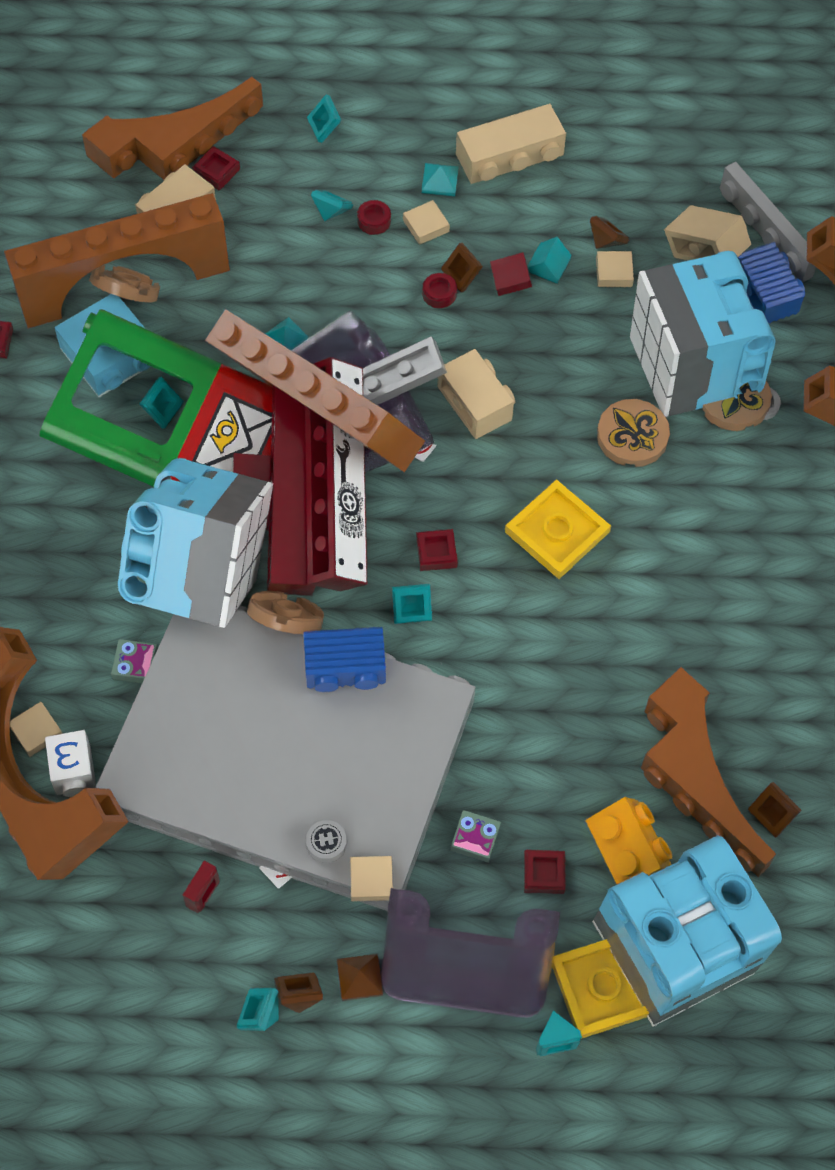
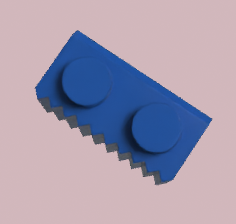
(771, 282)
(344, 658)

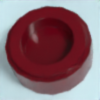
(374, 217)
(439, 290)

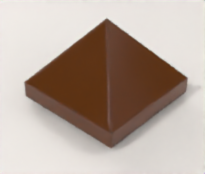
(606, 233)
(462, 267)
(774, 809)
(359, 977)
(298, 991)

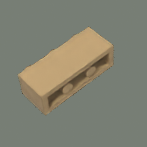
(510, 143)

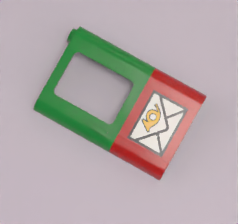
(222, 416)

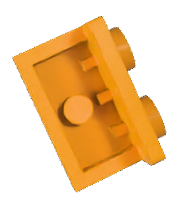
(629, 840)

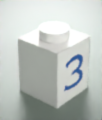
(70, 763)

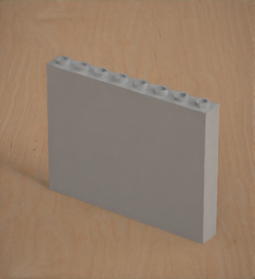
(249, 758)

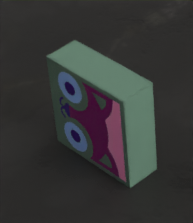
(132, 660)
(475, 836)

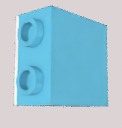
(108, 367)

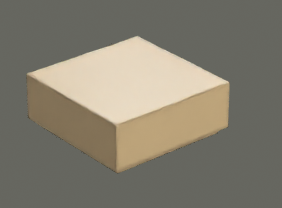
(426, 222)
(614, 269)
(33, 727)
(371, 878)

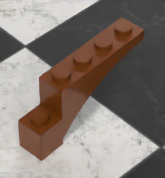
(170, 139)
(688, 773)

